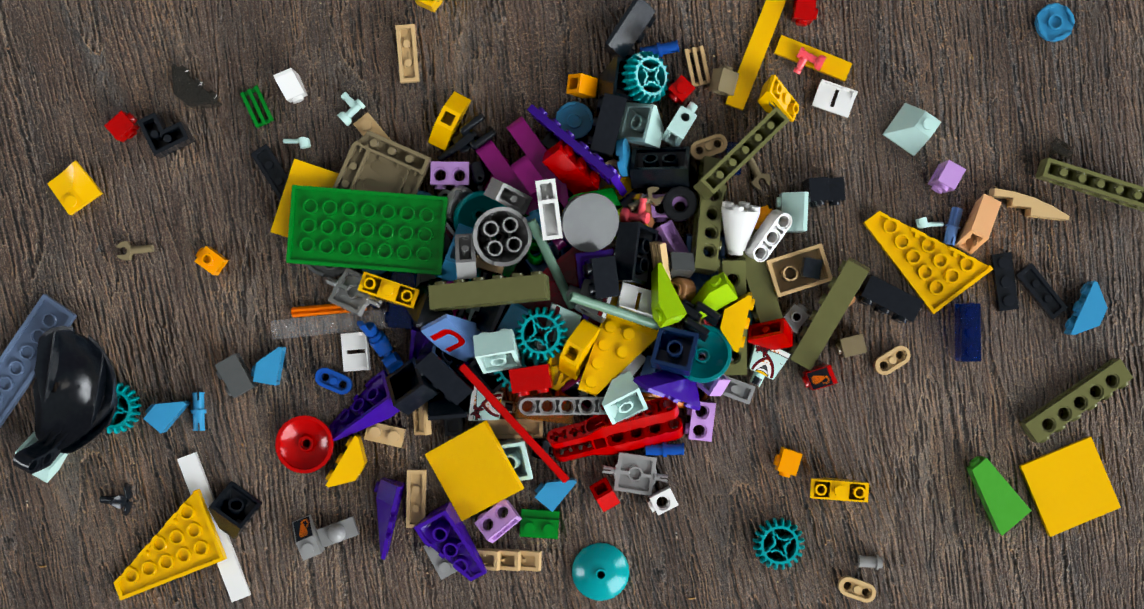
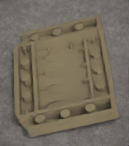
(382, 166)

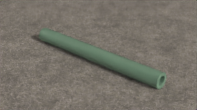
(551, 261)
(613, 310)

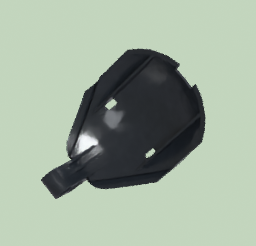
(82, 401)

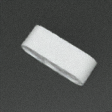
(776, 231)

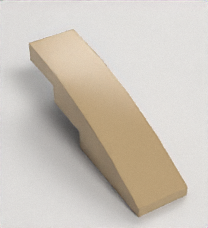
(1033, 207)
(510, 559)

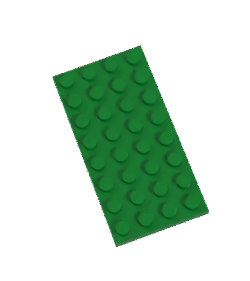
(367, 230)

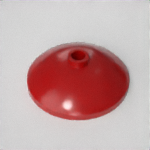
(291, 446)

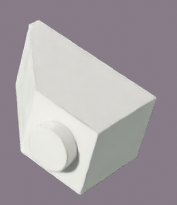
(291, 85)

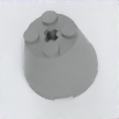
(514, 239)

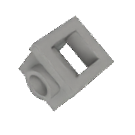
(801, 311)

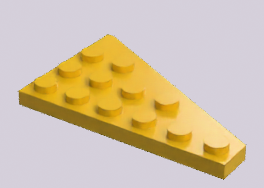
(929, 266)
(614, 350)
(179, 548)

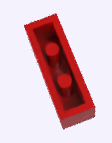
(570, 168)

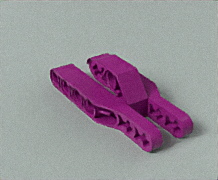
(526, 170)

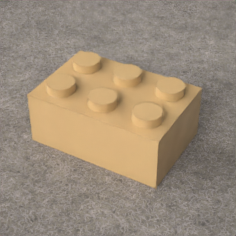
(786, 270)

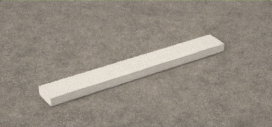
(230, 567)

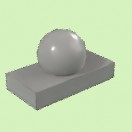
(338, 531)

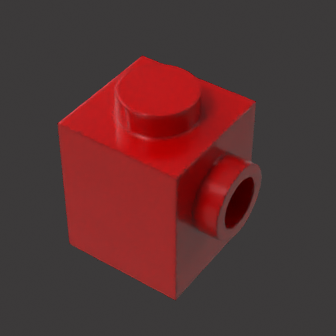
(804, 12)
(680, 90)
(123, 126)
(604, 494)

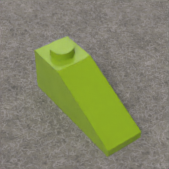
(716, 293)
(665, 302)

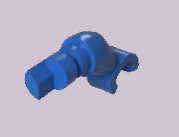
(381, 345)

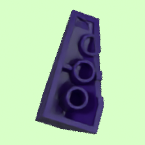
(672, 387)
(367, 409)
(388, 502)
(450, 538)

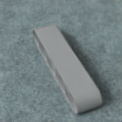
(556, 401)

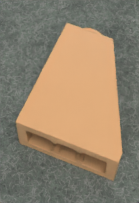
(978, 224)

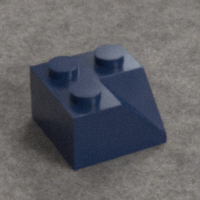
(674, 350)

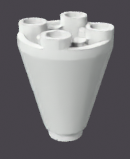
(738, 225)

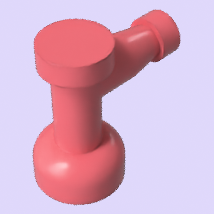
(805, 56)
(627, 215)

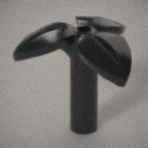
(120, 500)

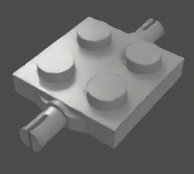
(346, 294)
(635, 473)

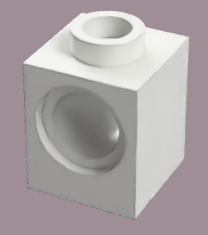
(671, 501)

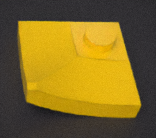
(74, 188)

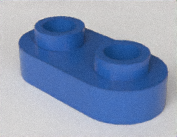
(334, 380)

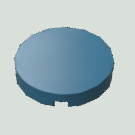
(1054, 22)
(575, 118)
(624, 155)

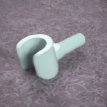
(303, 142)
(923, 223)

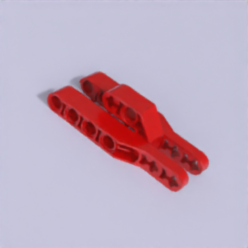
(603, 435)

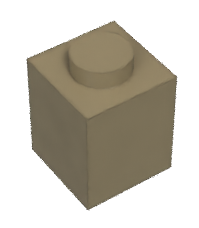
(723, 81)
(850, 345)

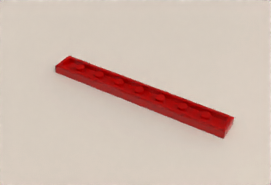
(513, 422)

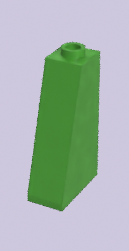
(998, 498)

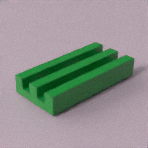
(250, 92)

